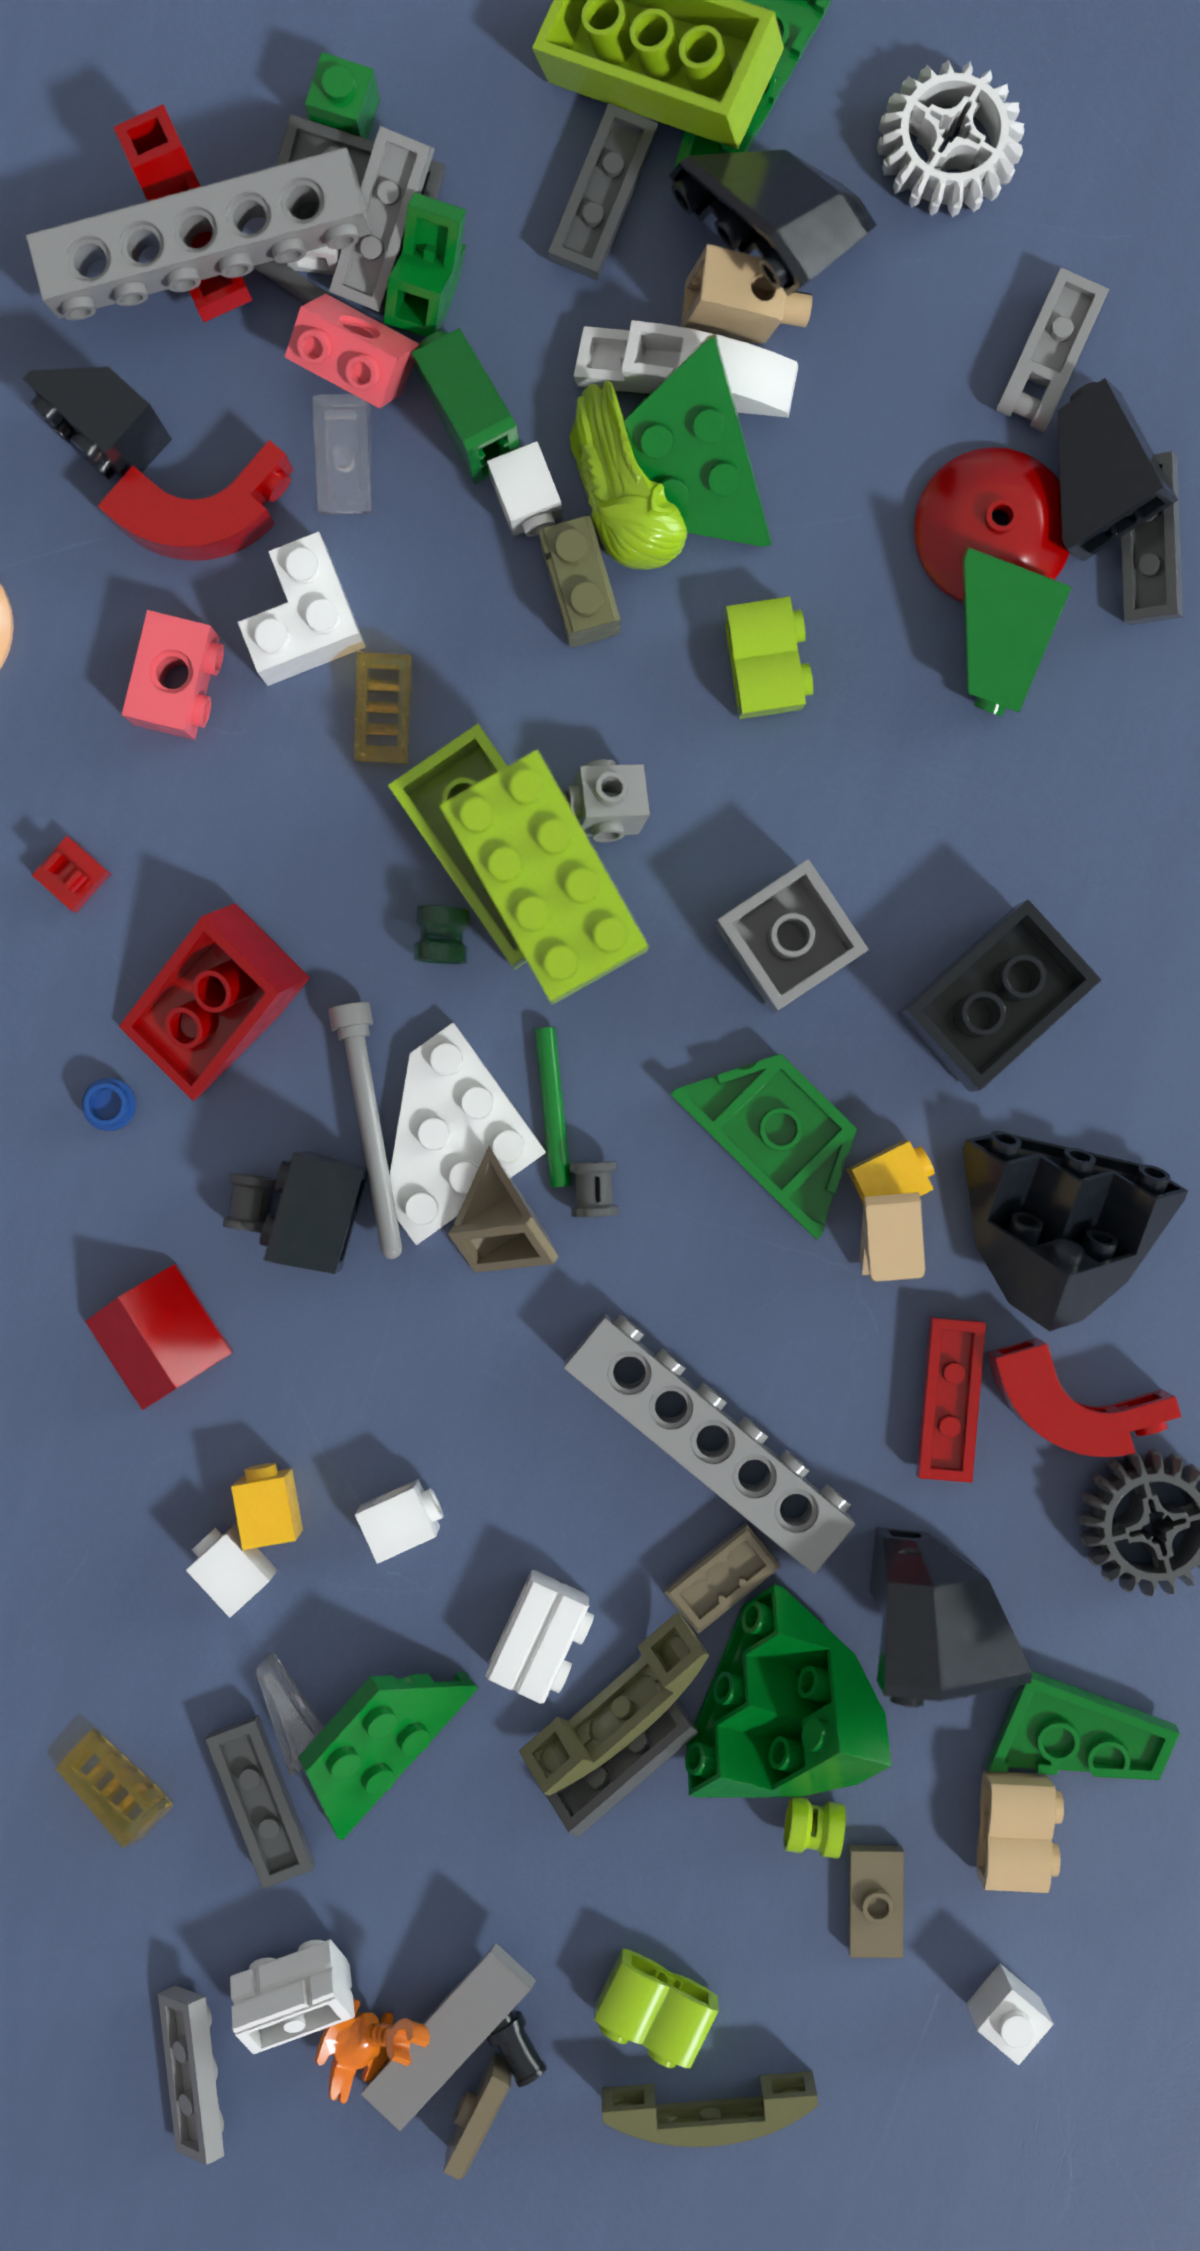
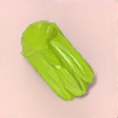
(627, 508)

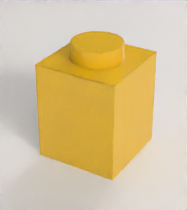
(893, 1171)
(266, 1506)

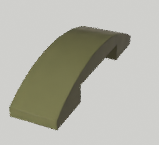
(619, 1712)
(710, 2122)

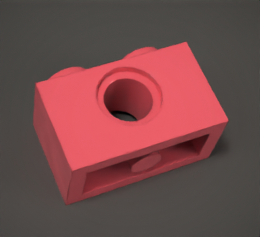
(351, 350)
(165, 644)

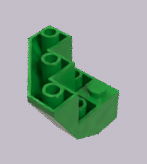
(785, 1710)

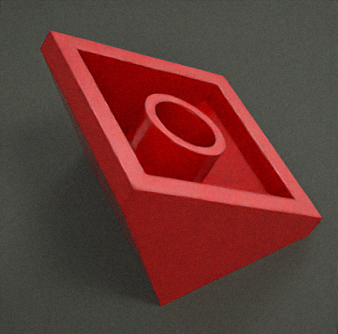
(158, 1336)

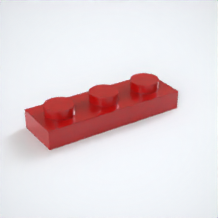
(950, 1399)

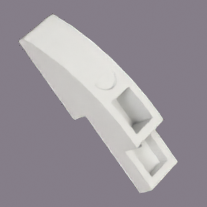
(650, 351)

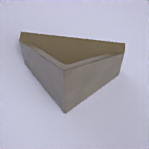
(498, 1225)

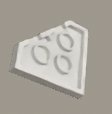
(444, 1130)

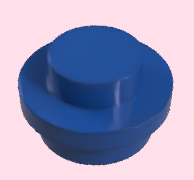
(109, 1104)

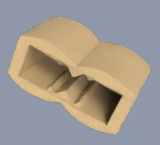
(1018, 1832)

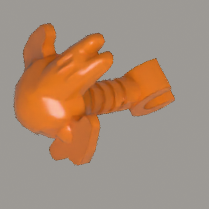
(366, 2045)

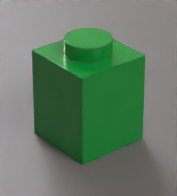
(343, 95)

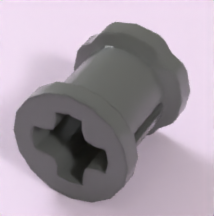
(594, 1189)
(248, 1202)

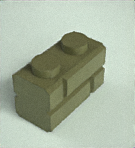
(579, 581)

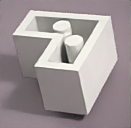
(313, 623)

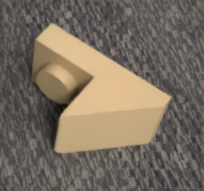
(892, 1237)

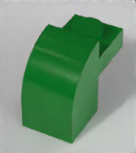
(428, 267)

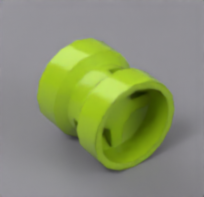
(814, 1827)

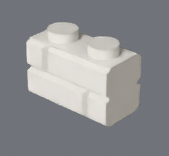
(539, 1637)
(291, 1996)

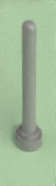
(352, 1026)

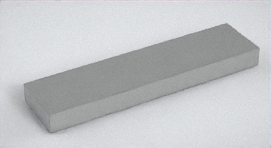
(455, 2033)

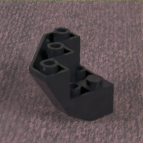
(773, 205)
(1062, 1222)
(939, 1623)

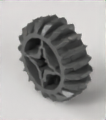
(1135, 1479)

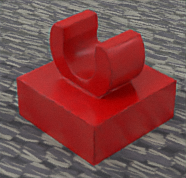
(71, 874)

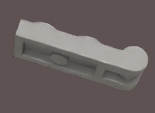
(1053, 347)

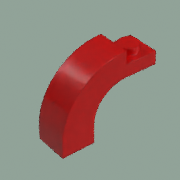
(163, 171)
(204, 526)
(1034, 1394)

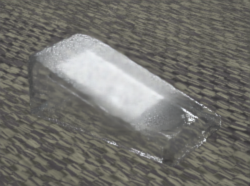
(342, 454)
(289, 1711)

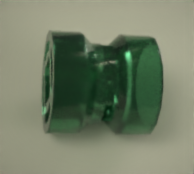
(441, 922)

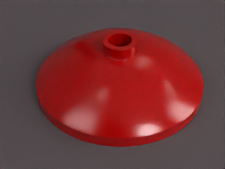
(959, 509)

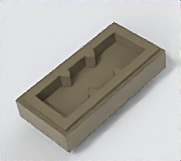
(722, 1577)
(875, 1901)
(475, 2117)

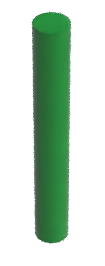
(552, 1107)

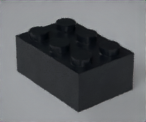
(999, 996)

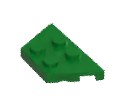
(696, 448)
(777, 1132)
(377, 1740)

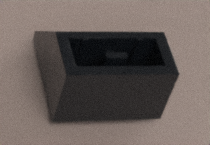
(99, 416)
(313, 1212)

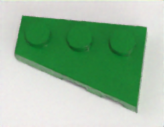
(1075, 1730)

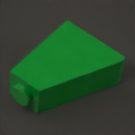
(465, 401)
(1006, 628)

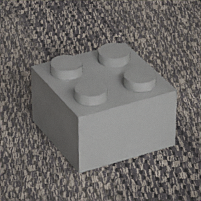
(790, 936)

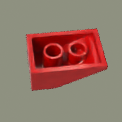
(213, 999)

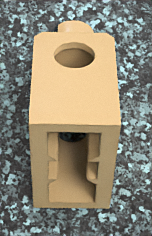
(735, 300)

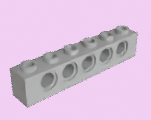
(67, 251)
(806, 1538)

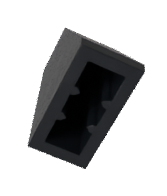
(1105, 471)

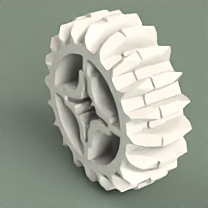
(919, 112)

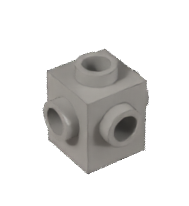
(609, 799)

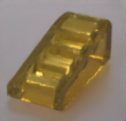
(383, 660)
(127, 1775)

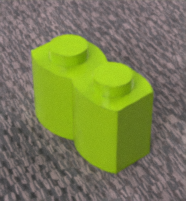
(766, 657)
(655, 2010)

